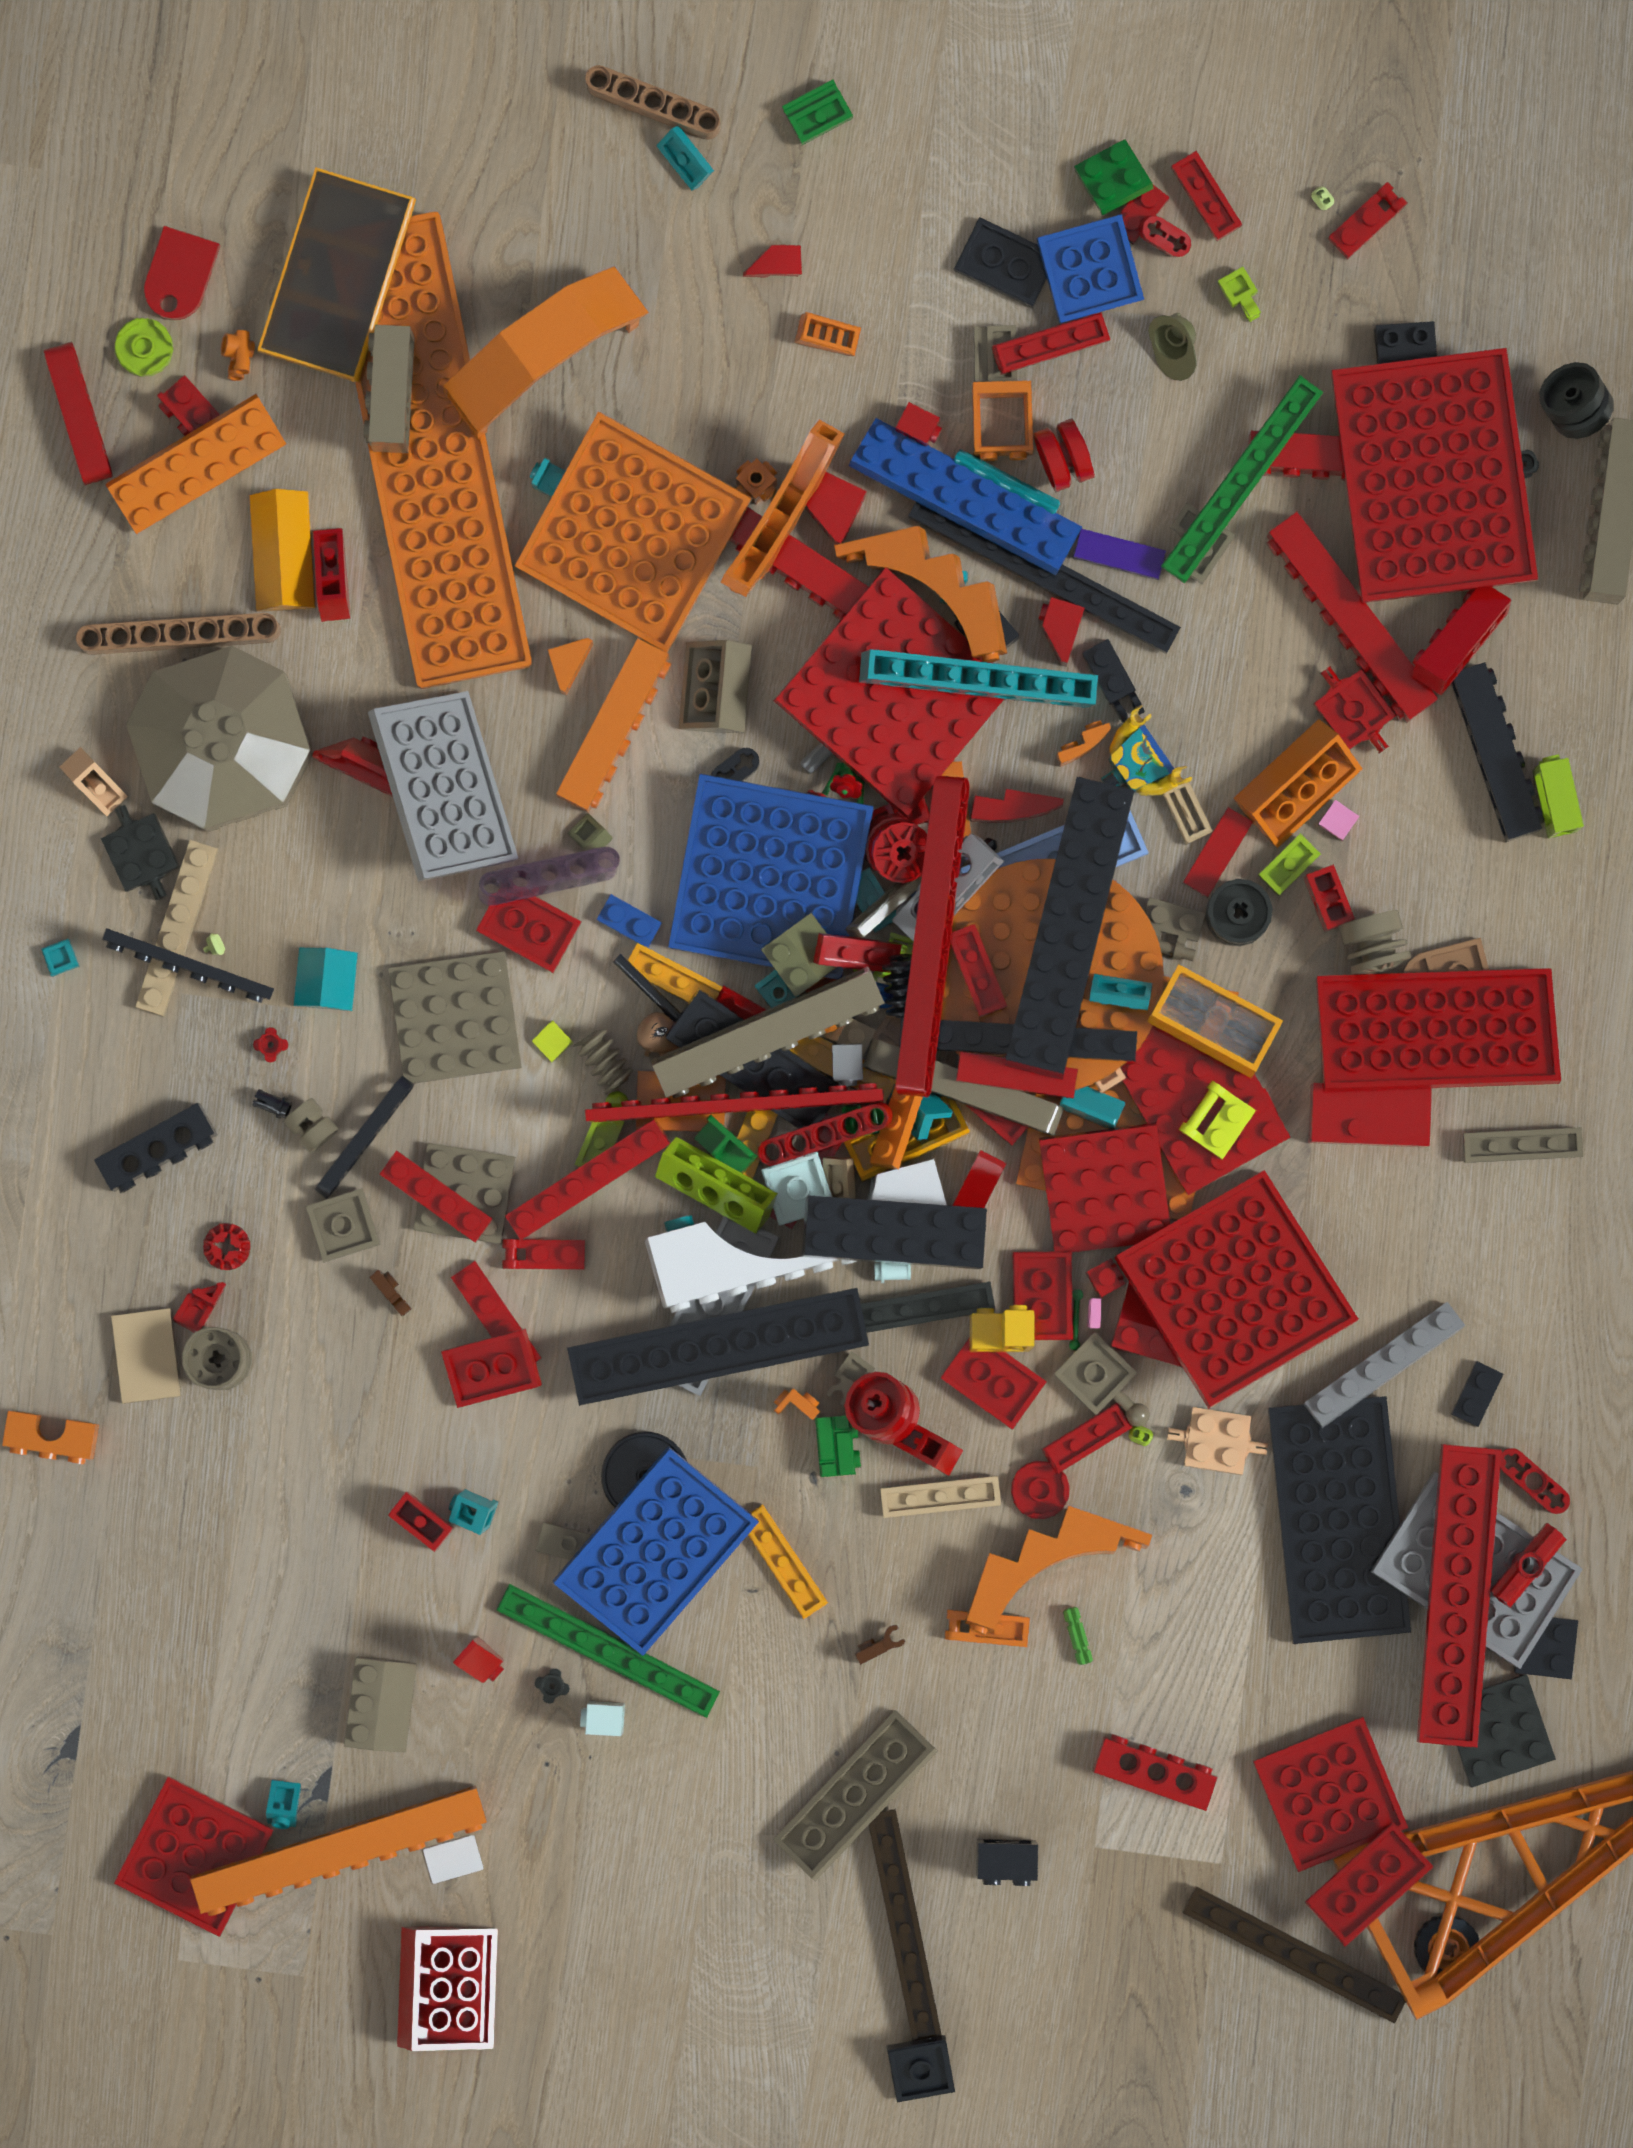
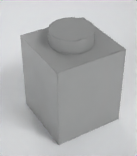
(847, 1063)

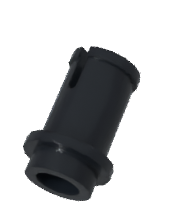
(273, 1104)

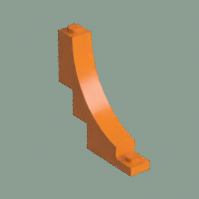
(908, 554)
(1078, 1536)

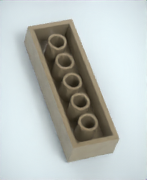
(1612, 521)

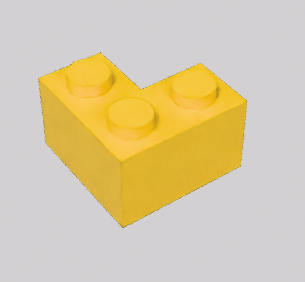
(1002, 1332)

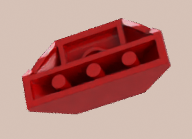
(358, 760)

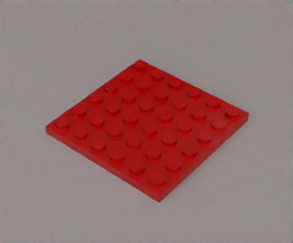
(884, 732)
(1236, 1289)

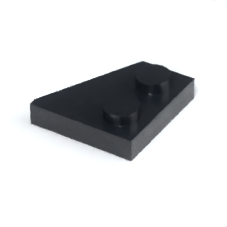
(1554, 1651)

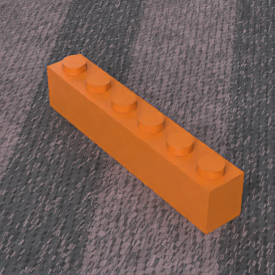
(613, 726)

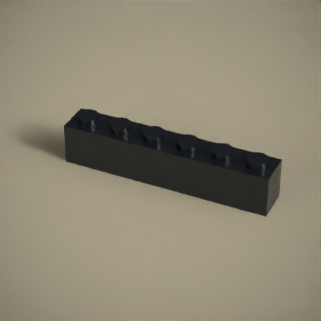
(1496, 753)

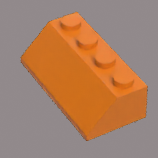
(1298, 783)

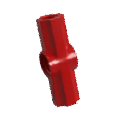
(1540, 1550)

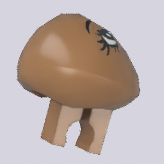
(652, 1034)

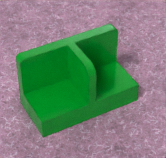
(725, 1145)

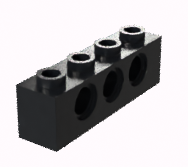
(112, 1163)

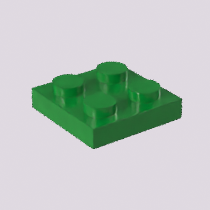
(1113, 177)

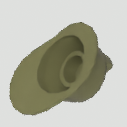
(1174, 345)

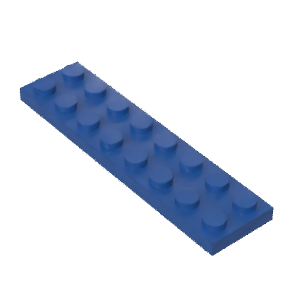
(964, 497)

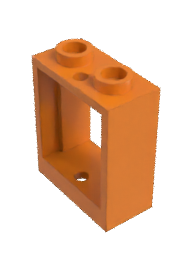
(1002, 389)

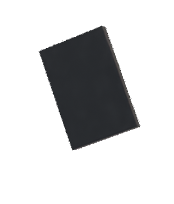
(1003, 262)

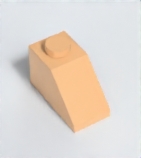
(93, 781)

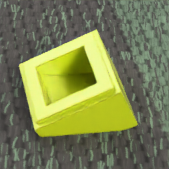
(552, 1041)

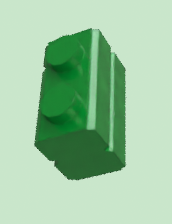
(836, 1446)

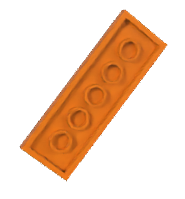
(195, 464)

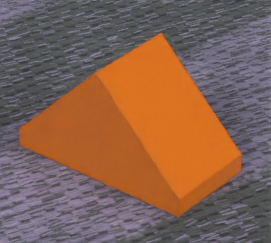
(568, 661)

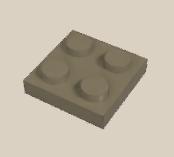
(343, 1225)

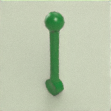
(1077, 1296)

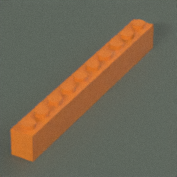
(337, 1850)

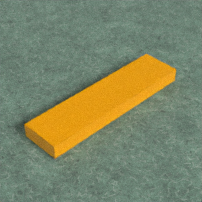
(785, 1564)

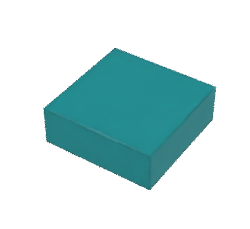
(60, 957)

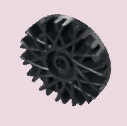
(628, 1459)

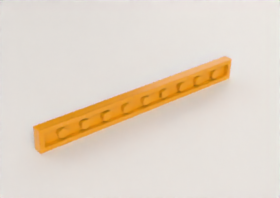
(684, 984)

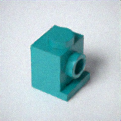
(769, 984)
(464, 1517)

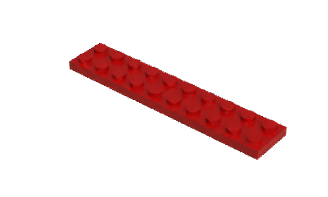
(723, 1104)
(1459, 1596)

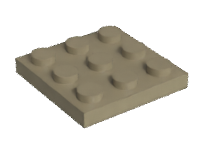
(477, 1177)

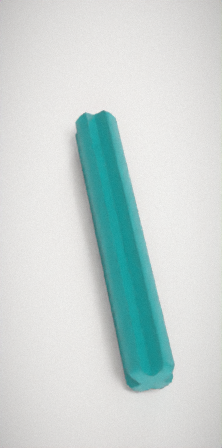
(1007, 481)

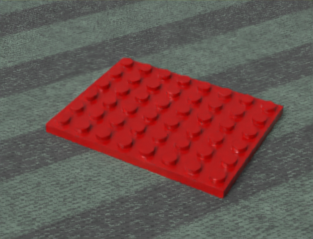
(1434, 475)

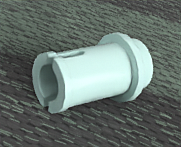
(891, 1271)

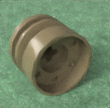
(1375, 942)
(202, 1350)

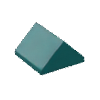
(325, 978)

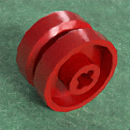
(1068, 453)
(882, 1407)

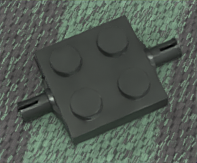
(140, 852)

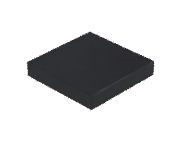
(920, 2068)

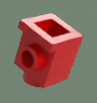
(1105, 1278)

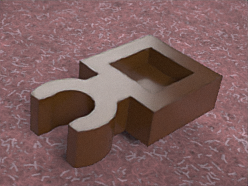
(386, 1284)

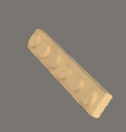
(178, 925)

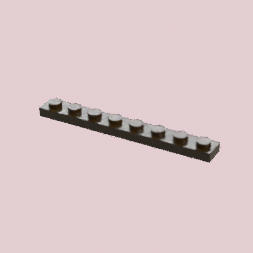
(904, 1926)
(1294, 1954)

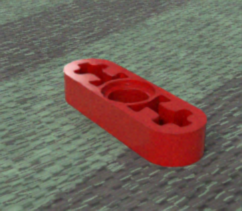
(1555, 1489)

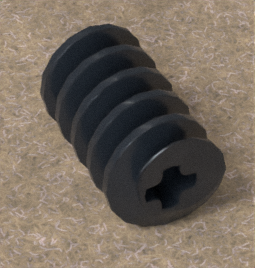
(899, 977)

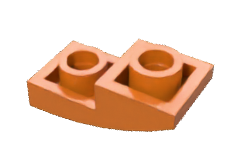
(1093, 735)

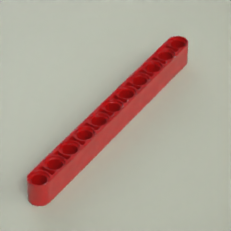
(932, 936)

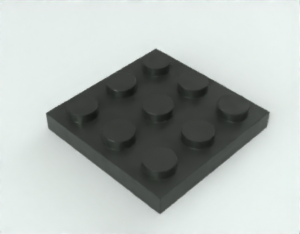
(1509, 1734)

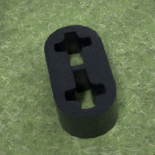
(733, 761)

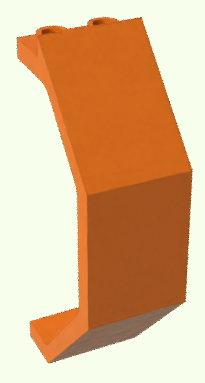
(540, 344)

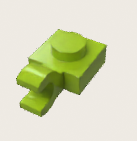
(1239, 290)

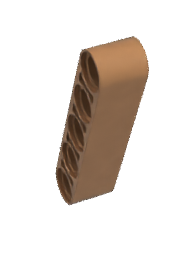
(642, 92)

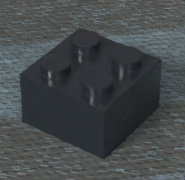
(1007, 1861)

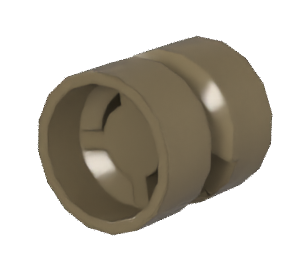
(317, 1133)

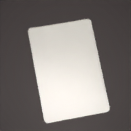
(453, 1859)

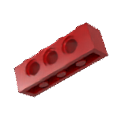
(1196, 1795)

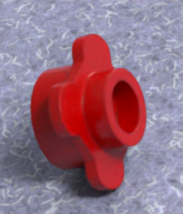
(262, 1044)

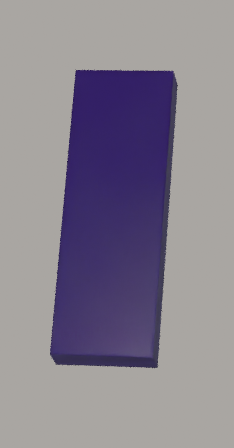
(1119, 554)

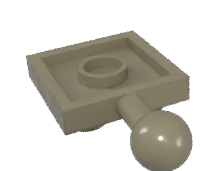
(1098, 1375)

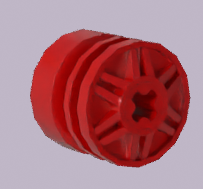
(885, 837)

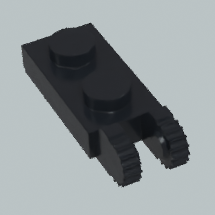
(1112, 677)

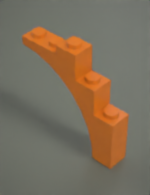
(784, 510)

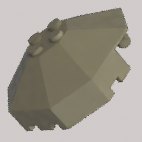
(219, 738)

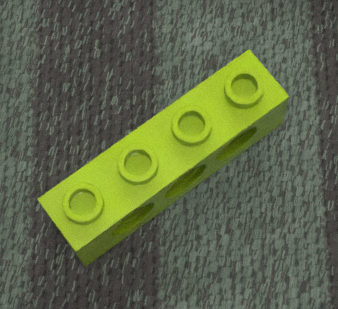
(716, 1185)

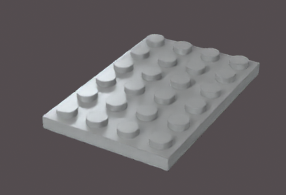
(443, 785)
(1511, 1630)

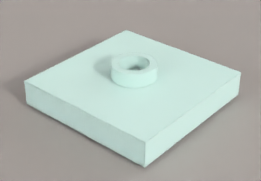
(793, 1183)

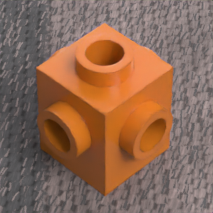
(761, 490)

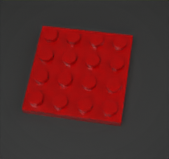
(1104, 1187)
(1329, 1793)
(184, 1838)

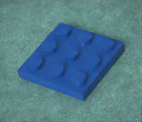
(1090, 268)

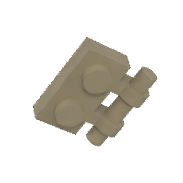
(1176, 921)

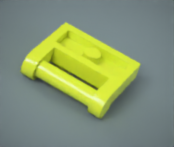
(1225, 1126)

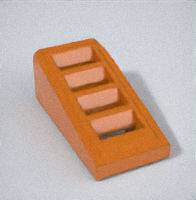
(825, 344)

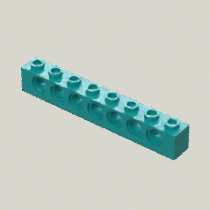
(978, 678)

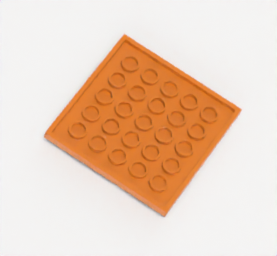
(633, 532)

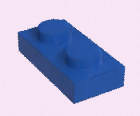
(629, 921)

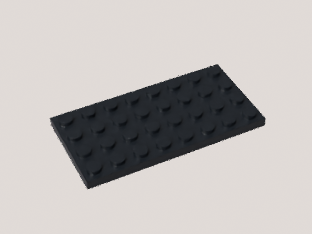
(1336, 1521)

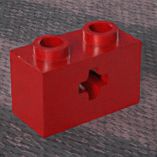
(1329, 898)

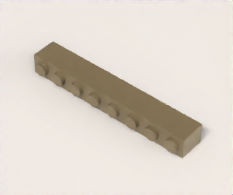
(766, 1032)

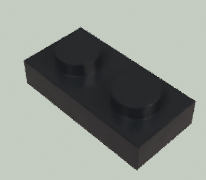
(1477, 1394)

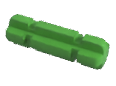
(1077, 1635)

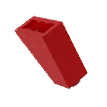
(835, 506)
(980, 1181)

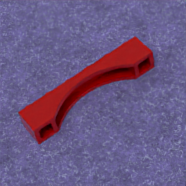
(588, 1179)

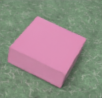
(1338, 820)
(1094, 1313)

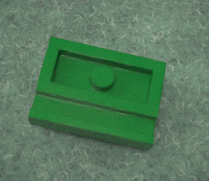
(817, 112)

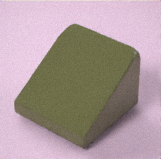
(589, 833)

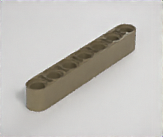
(1002, 1102)

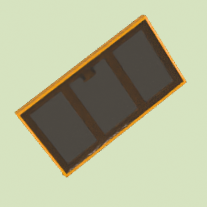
(336, 274)

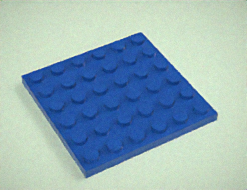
(764, 863)

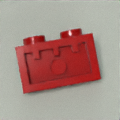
(186, 405)

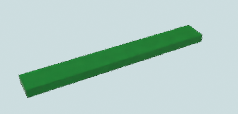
(1242, 479)
(607, 1650)

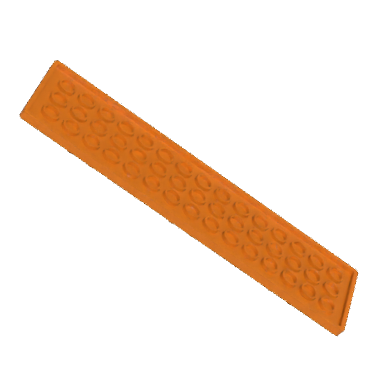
(443, 493)

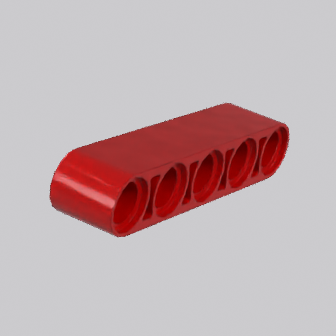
(78, 413)

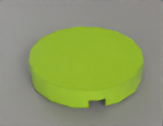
(143, 347)

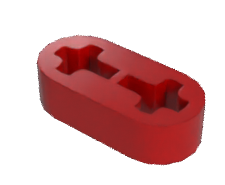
(1161, 242)

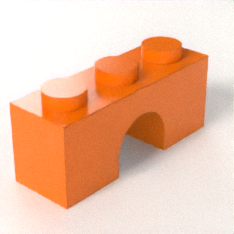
(24, 1434)

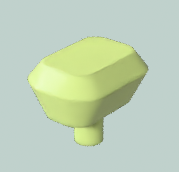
(1322, 198)
(214, 944)

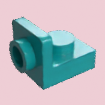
(546, 477)
(283, 1804)

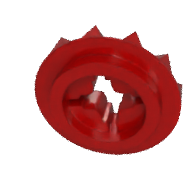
(233, 1258)

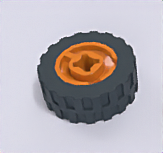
(1460, 1939)

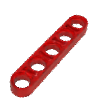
(837, 1127)

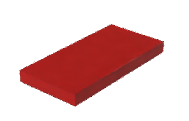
(1368, 1884)

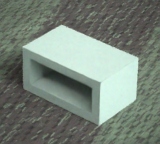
(603, 1718)

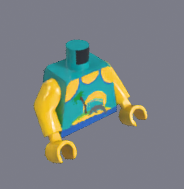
(1140, 761)

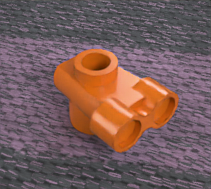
(239, 350)

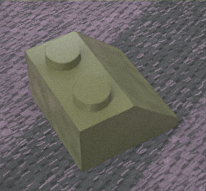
(794, 955)

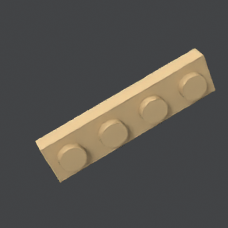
(940, 1496)

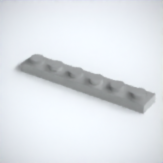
(1384, 1365)

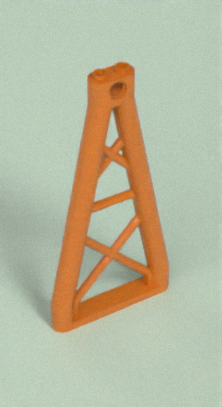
(1591, 1865)

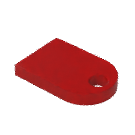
(180, 271)

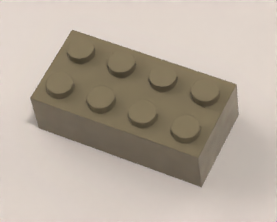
(390, 388)

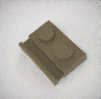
(984, 360)

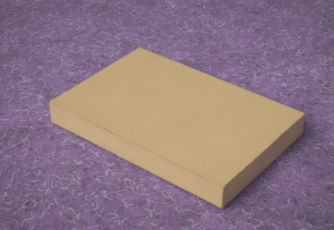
(146, 1356)

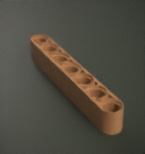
(164, 630)

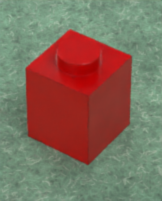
(919, 425)

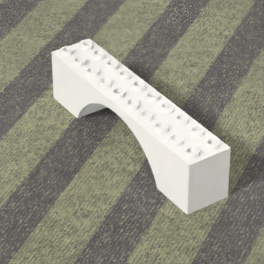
(700, 1264)

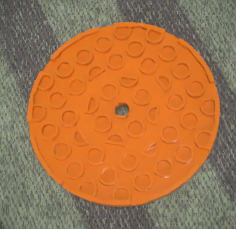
(1008, 920)

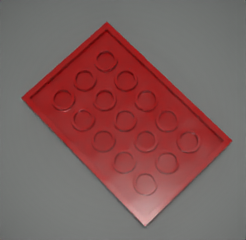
(1167, 1089)

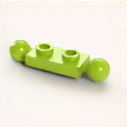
(602, 1134)

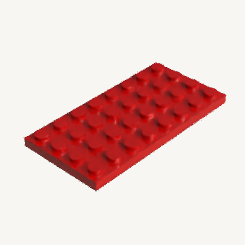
(1438, 1030)

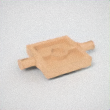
(1217, 1441)

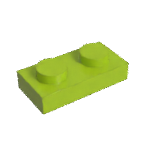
(1289, 864)

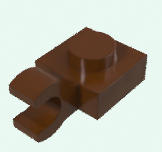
(872, 1649)

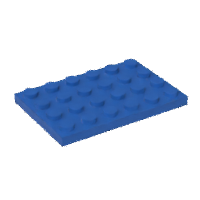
(655, 1551)

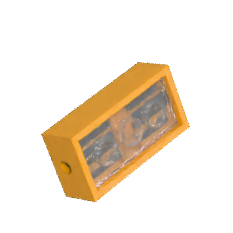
(1215, 1021)

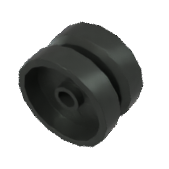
(1576, 400)
(1251, 900)

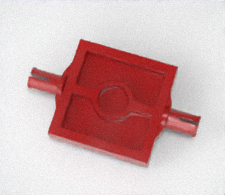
(1354, 709)

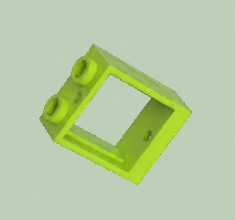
(1557, 796)

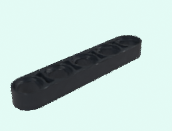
(364, 1137)

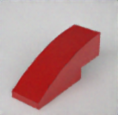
(1014, 808)

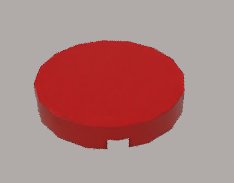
(1039, 1490)

